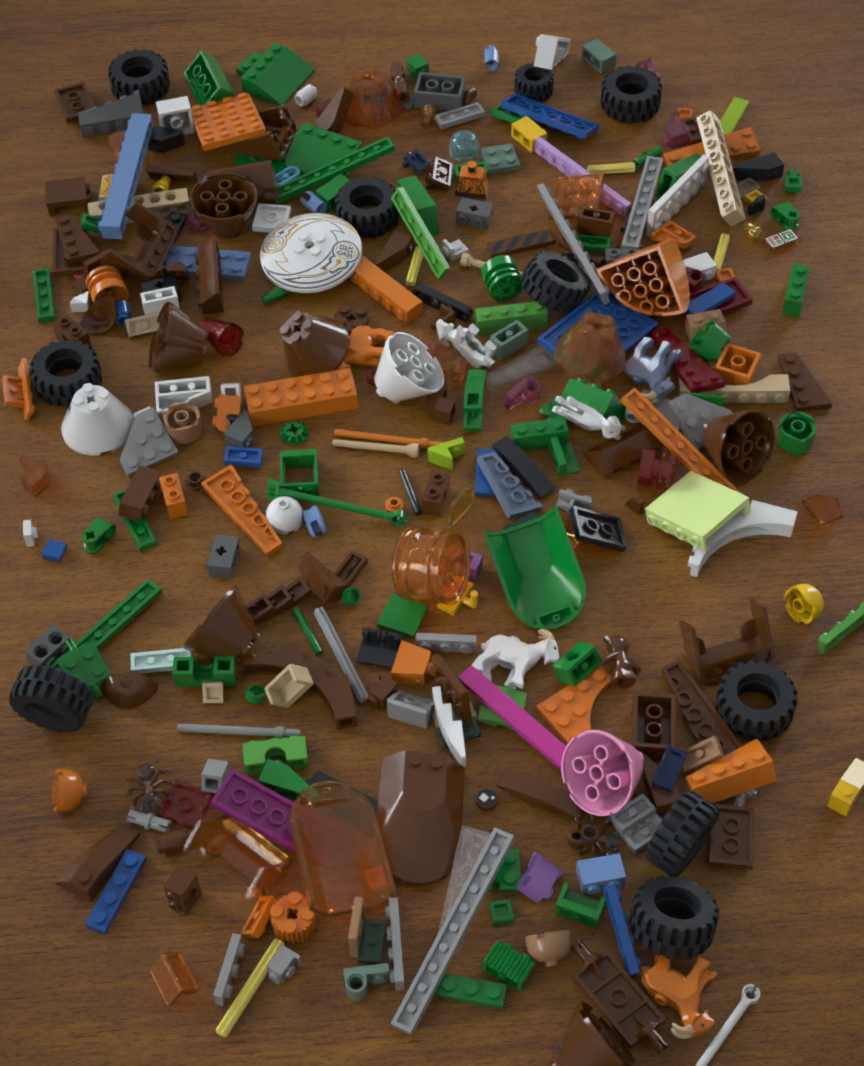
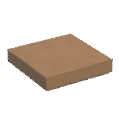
(356, 926)

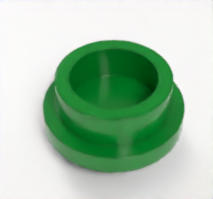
(351, 596)

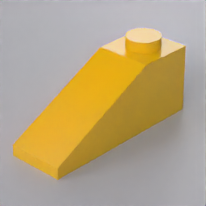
(848, 788)

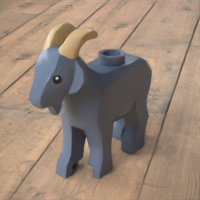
(652, 370)

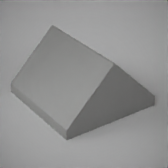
(410, 708)

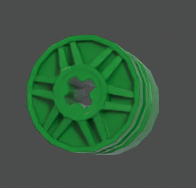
(502, 278)

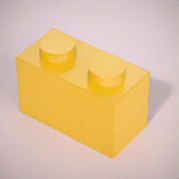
(526, 132)

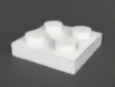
(270, 216)

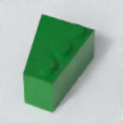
(593, 396)

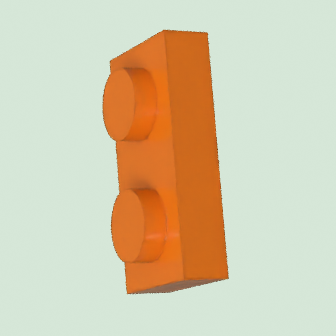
(258, 918)

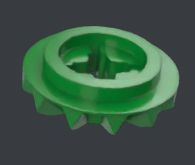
(289, 437)

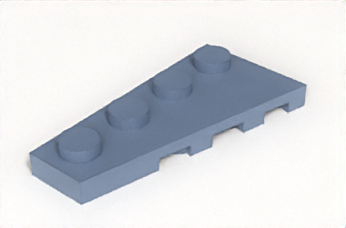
(506, 487)

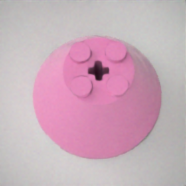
(601, 771)

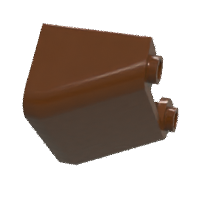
(278, 136)

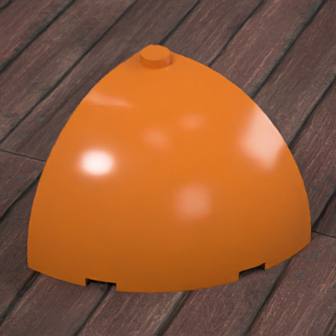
(650, 280)

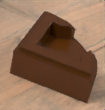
(636, 505)

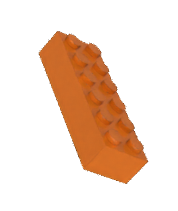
(301, 397)

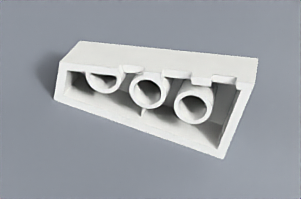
(550, 50)

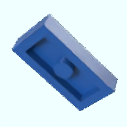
(243, 456)

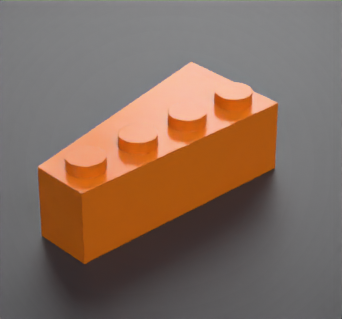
(734, 773)

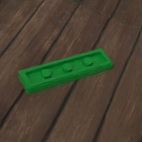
(44, 295)
(139, 530)

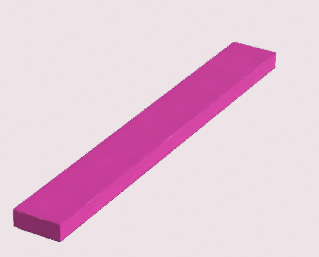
(513, 715)

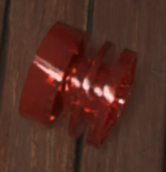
(656, 469)

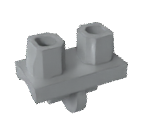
(568, 498)

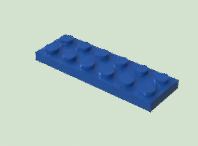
(551, 116)

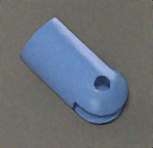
(491, 57)
(315, 204)
(314, 521)

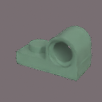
(362, 975)

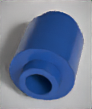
(122, 312)

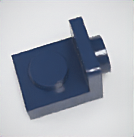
(415, 161)

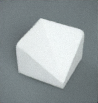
(81, 302)

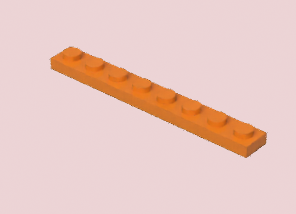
(672, 437)

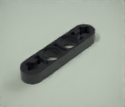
(426, 295)

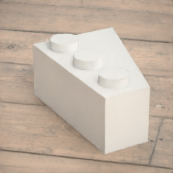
(191, 390)

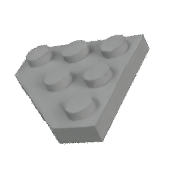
(693, 414)
(147, 443)

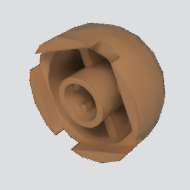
(549, 947)

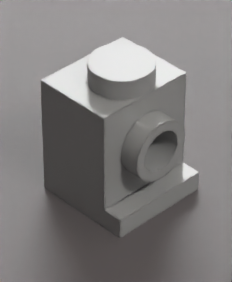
(283, 965)

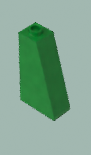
(673, 173)

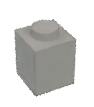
(214, 775)

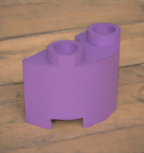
(539, 878)

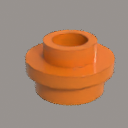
(393, 504)

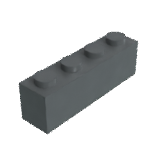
(111, 116)

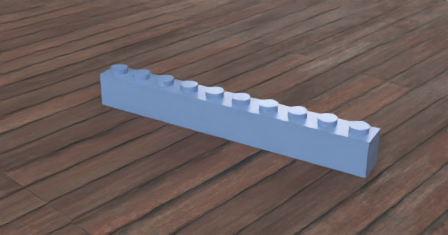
(126, 176)

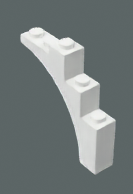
(762, 520)

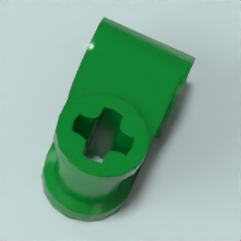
(786, 215)
(97, 535)

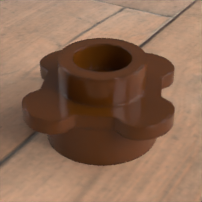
(195, 479)

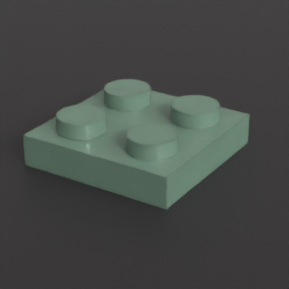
(500, 158)

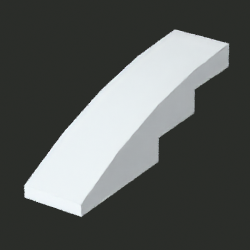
(450, 729)

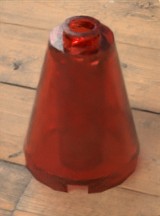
(223, 335)

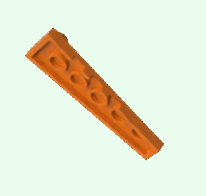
(739, 145)
(235, 500)

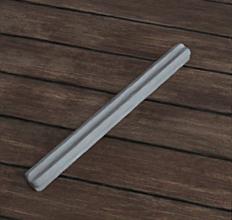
(341, 655)

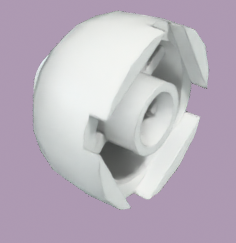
(285, 515)

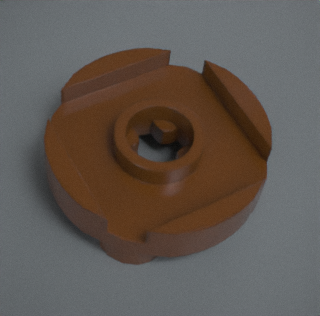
(351, 312)

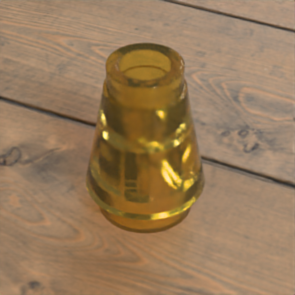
(754, 231)

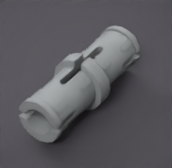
(149, 821)

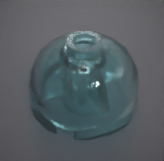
(464, 145)

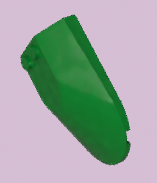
(539, 571)

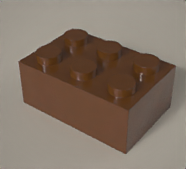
(653, 723)

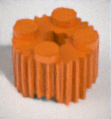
(284, 911)

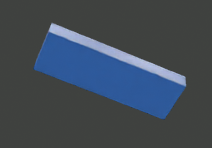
(711, 299)
(482, 487)

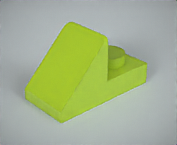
(445, 452)

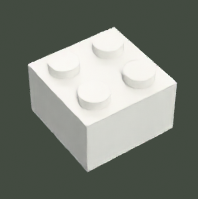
(176, 114)

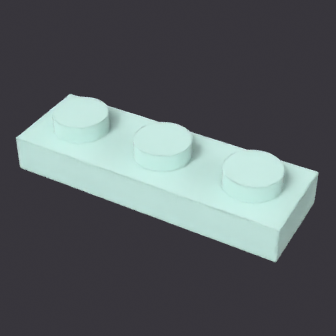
(156, 660)

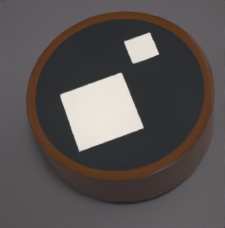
(486, 799)

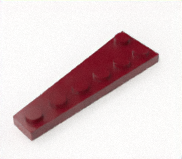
(689, 367)

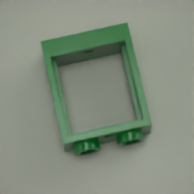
(307, 458)

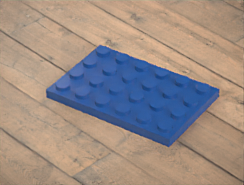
(630, 324)

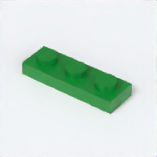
(472, 991)

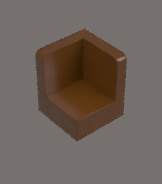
(446, 315)

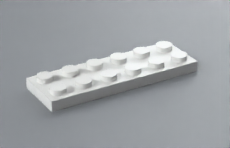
(678, 195)

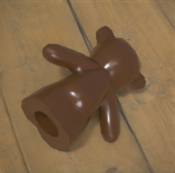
(621, 663)

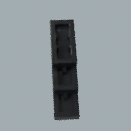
(523, 466)

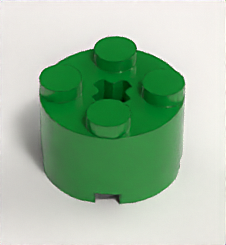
(710, 341)
(796, 433)

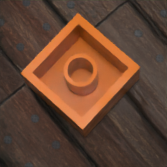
(737, 365)

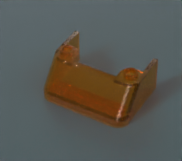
(241, 849)

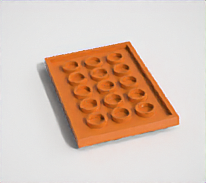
(227, 121)

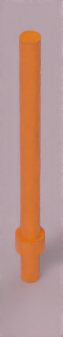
(424, 442)

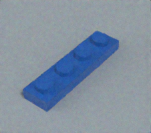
(115, 892)
(624, 938)

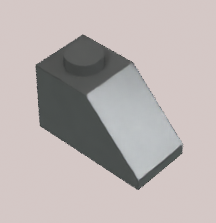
(240, 432)

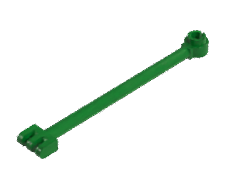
(274, 491)

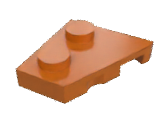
(670, 230)

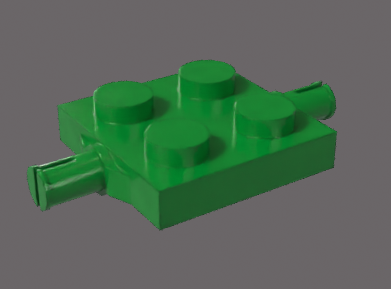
(85, 664)

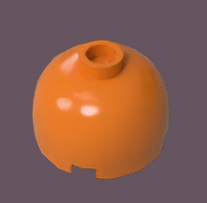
(67, 790)

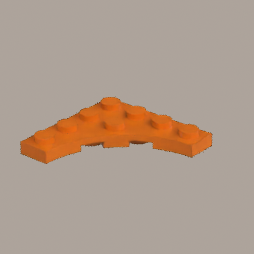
(571, 707)

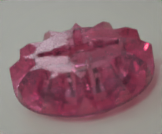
(193, 224)

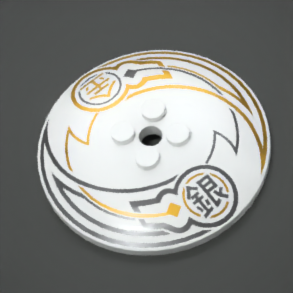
(304, 270)

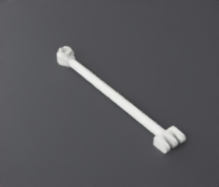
(729, 1024)

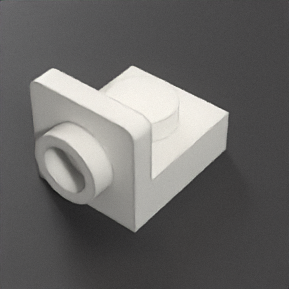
(453, 250)

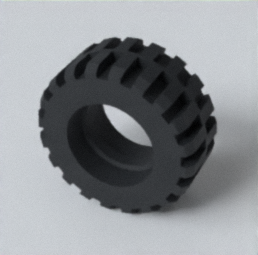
(139, 71)
(631, 80)
(367, 193)
(555, 282)
(59, 357)
(762, 679)
(51, 698)
(682, 833)
(668, 935)

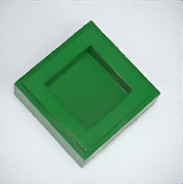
(501, 912)

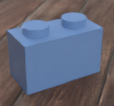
(599, 872)

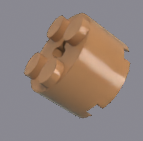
(183, 423)

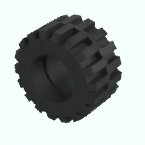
(534, 82)

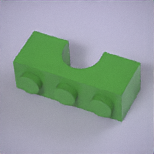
(291, 749)

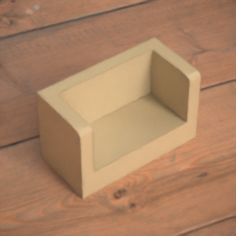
(288, 685)

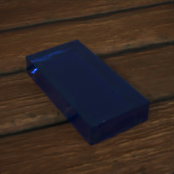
(669, 768)

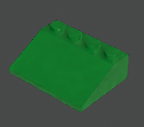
(276, 75)
(318, 147)

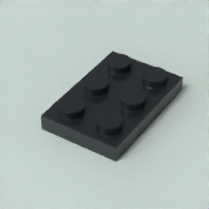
(598, 528)

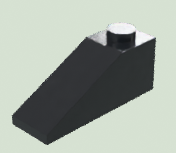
(760, 169)

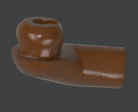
(468, 95)

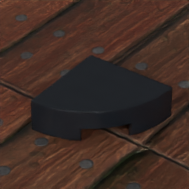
(757, 205)

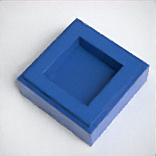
(54, 550)

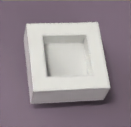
(29, 533)

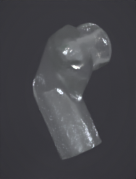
(741, 798)

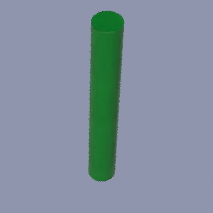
(307, 631)

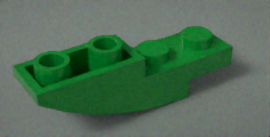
(474, 400)

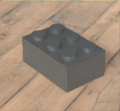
(441, 90)

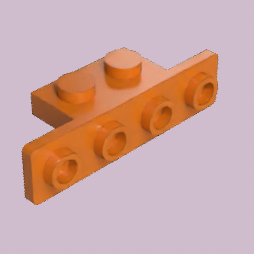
(17, 390)

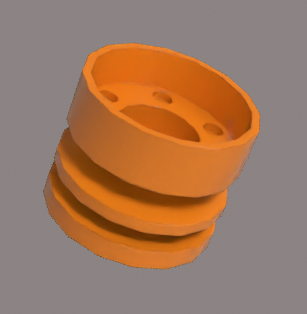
(106, 282)

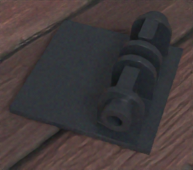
(379, 647)

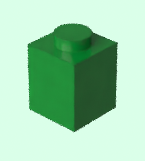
(415, 65)

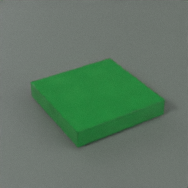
(403, 616)

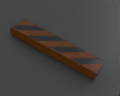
(521, 243)

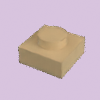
(213, 691)

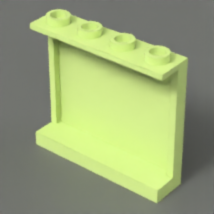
(696, 509)

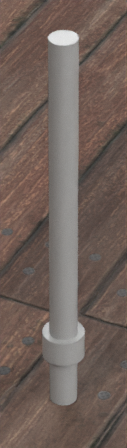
(279, 731)

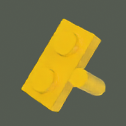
(471, 602)

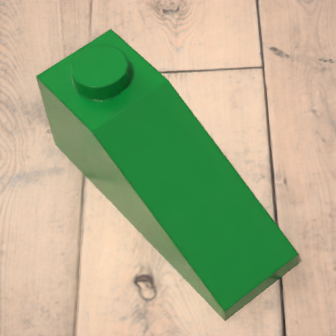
(282, 779)

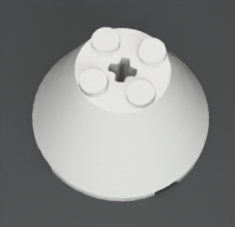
(407, 369)
(96, 421)

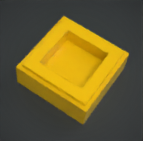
(750, 197)

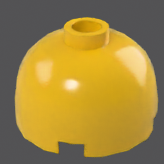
(804, 603)

